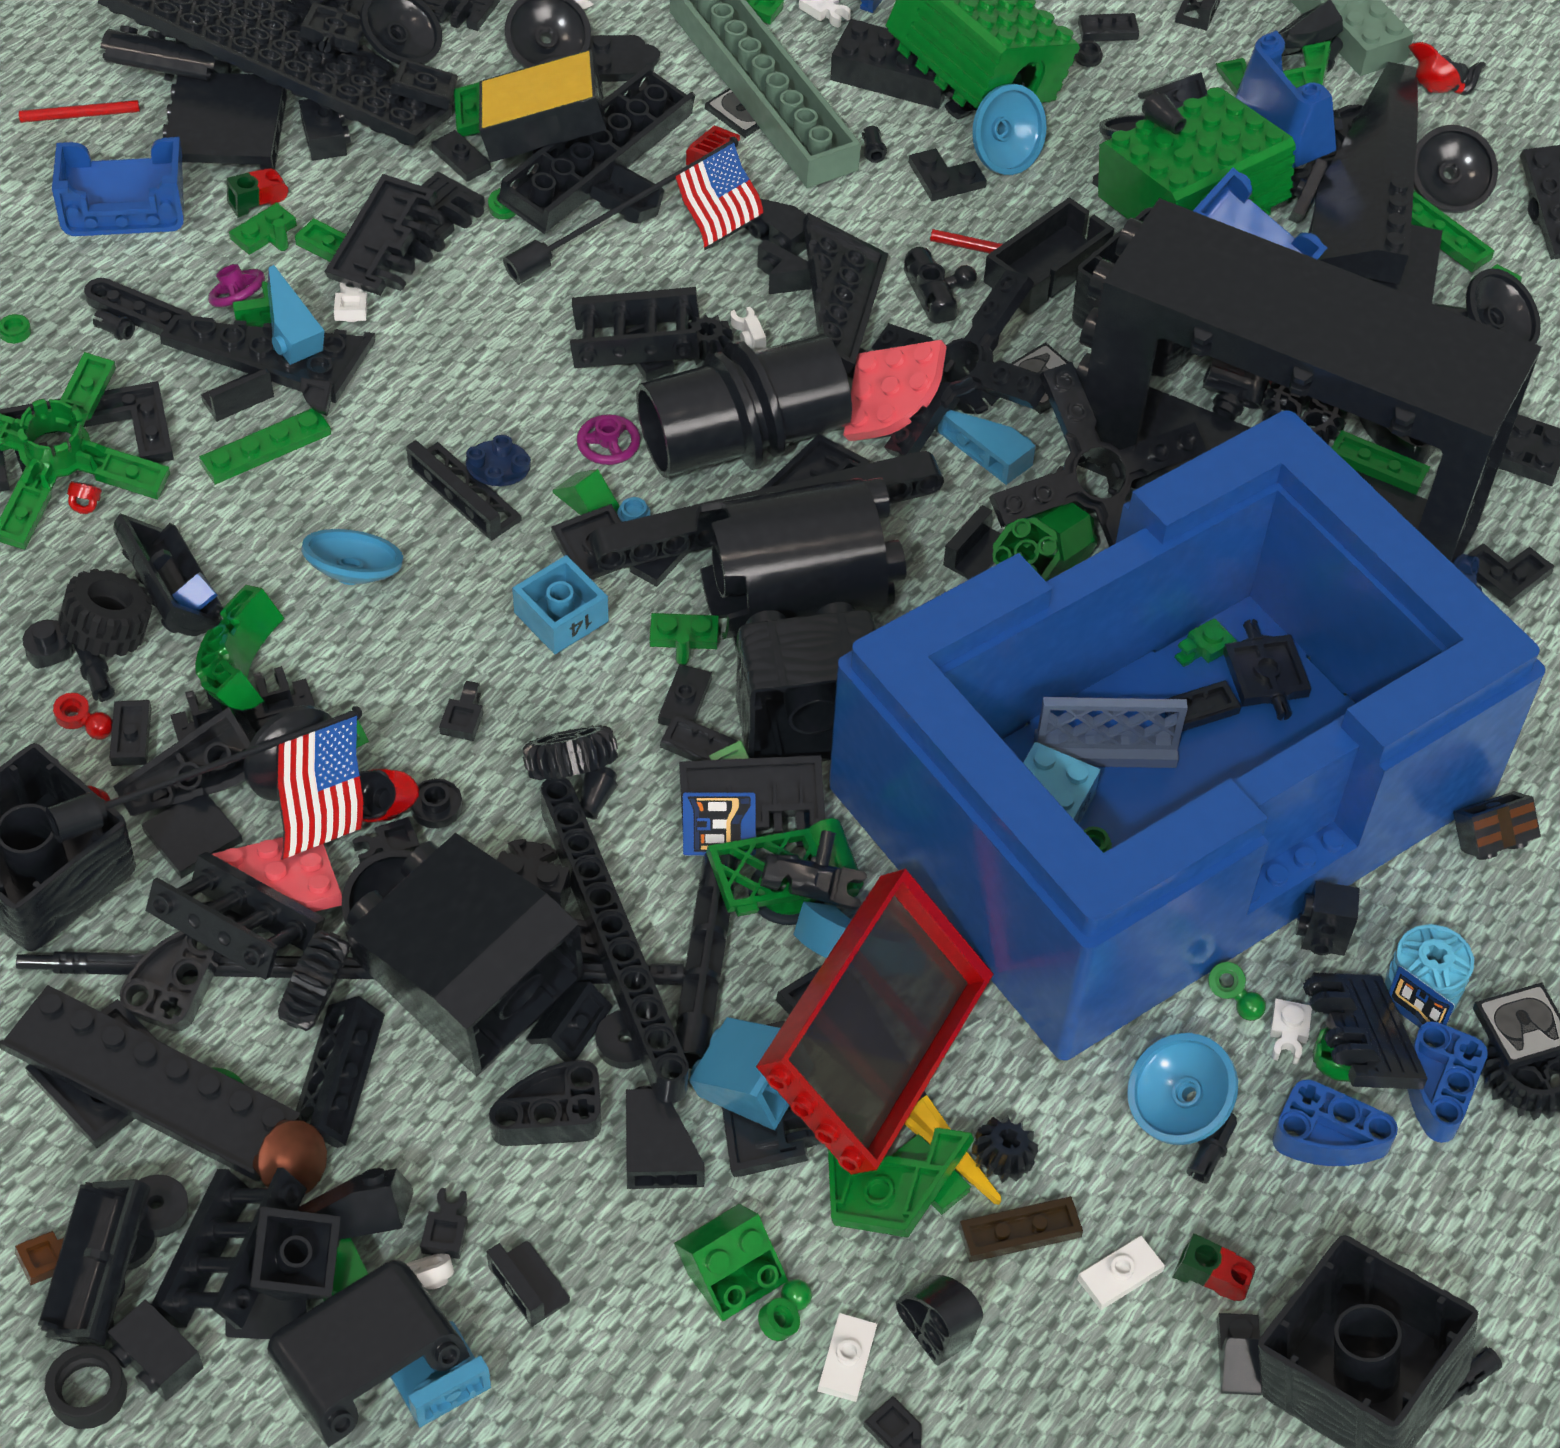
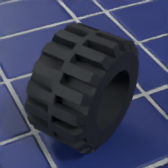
(105, 612)

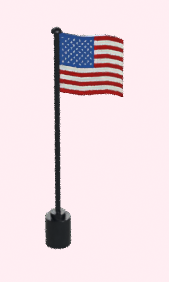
(711, 189)
(314, 785)

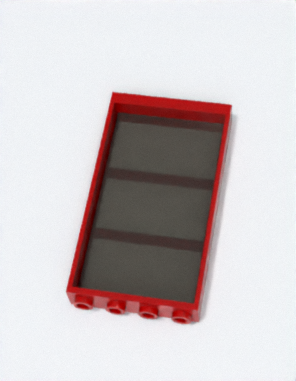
(876, 1022)

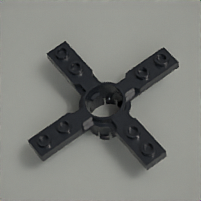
(985, 377)
(1120, 466)

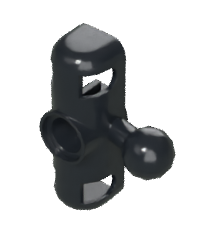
(931, 285)

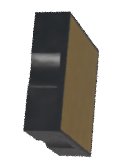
(541, 105)

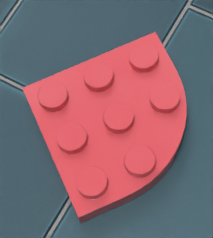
(892, 387)

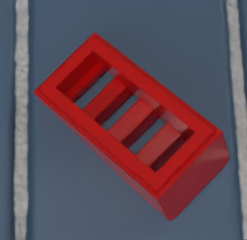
(706, 143)

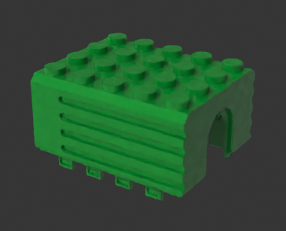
(984, 45)
(1186, 166)

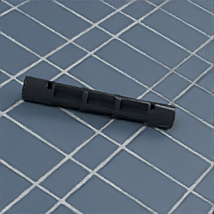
(703, 964)

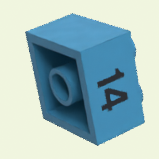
(560, 604)

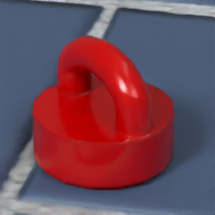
(83, 491)

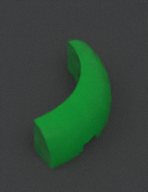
(231, 646)

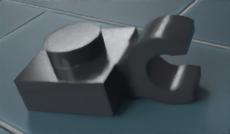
(463, 715)

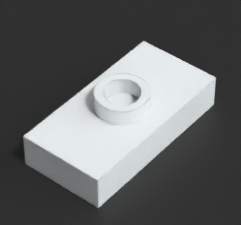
(1120, 1272)
(847, 1357)

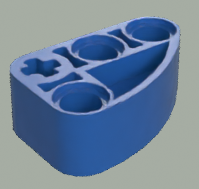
(1453, 1063)
(1323, 1137)

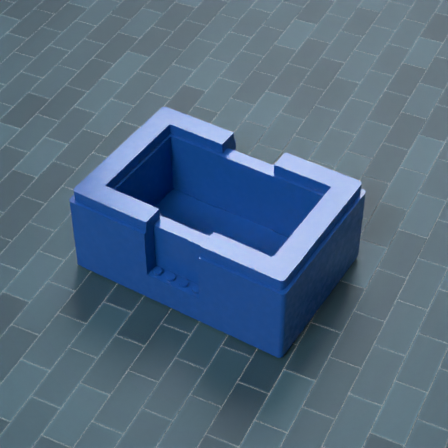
(1257, 804)

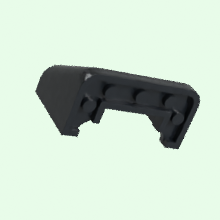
(359, 1342)

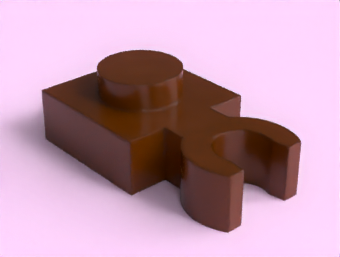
(39, 1256)

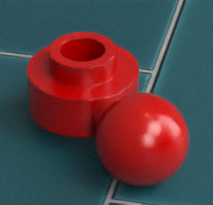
(96, 725)

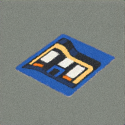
(717, 820)
(1418, 1000)

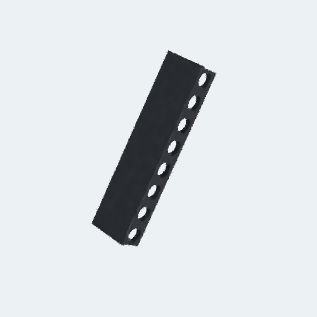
(567, 175)

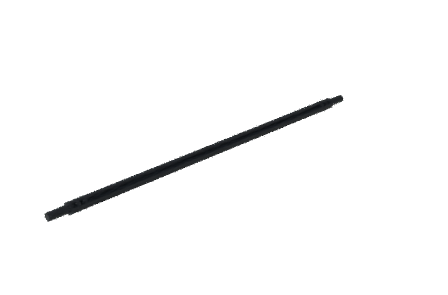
(283, 967)

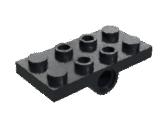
(1543, 178)

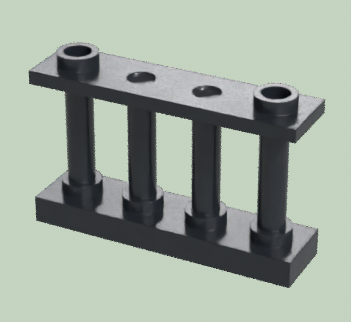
(634, 309)
(247, 897)
(205, 1240)

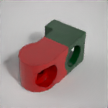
(255, 189)
(1215, 1268)

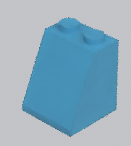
(730, 1075)

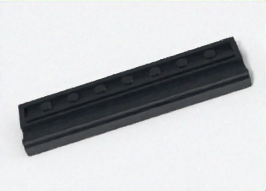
(146, 1079)

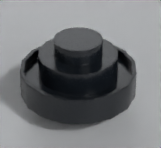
(437, 803)

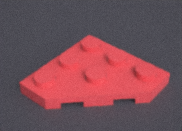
(301, 877)

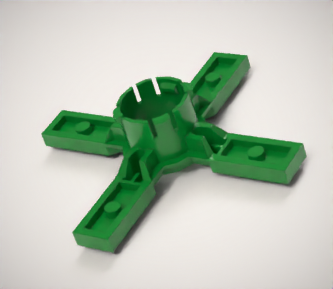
(43, 468)

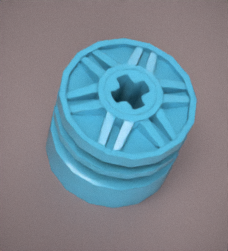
(1436, 958)

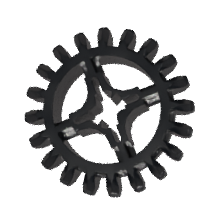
(1330, 420)
(570, 752)
(313, 980)
(1524, 1086)

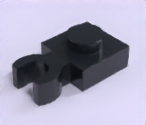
(390, 836)
(445, 1230)

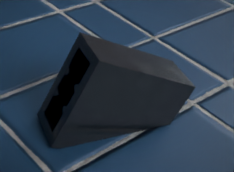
(658, 1145)

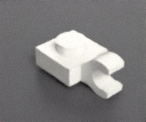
(752, 331)

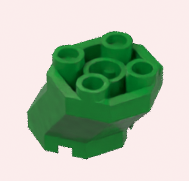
(1049, 540)

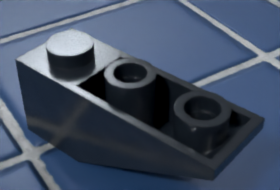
(781, 226)

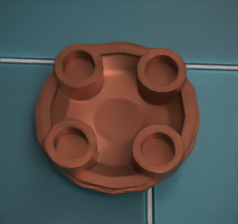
(296, 1149)

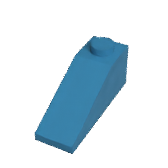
(293, 326)
(990, 444)

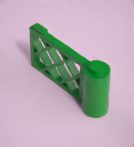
(840, 857)

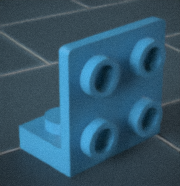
(435, 1392)

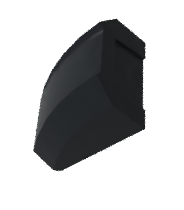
(1312, 27)

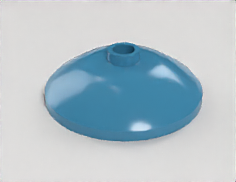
(1020, 129)
(351, 555)
(1166, 1077)

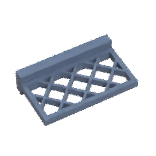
(1121, 744)

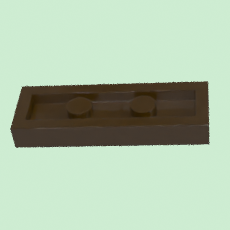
(1020, 1229)

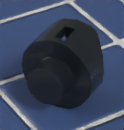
(46, 644)

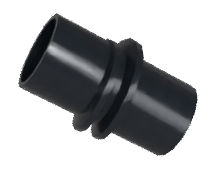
(744, 404)

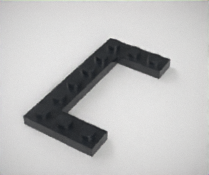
(135, 402)

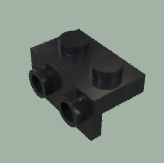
(623, 186)

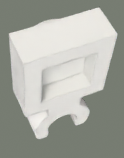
(826, 8)
(350, 304)
(1291, 1026)

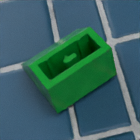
(731, 1261)

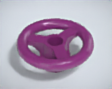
(235, 283)
(606, 433)

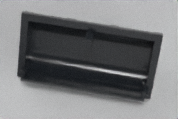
(159, 54)
(163, 567)
(94, 1261)

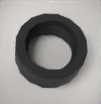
(76, 1359)

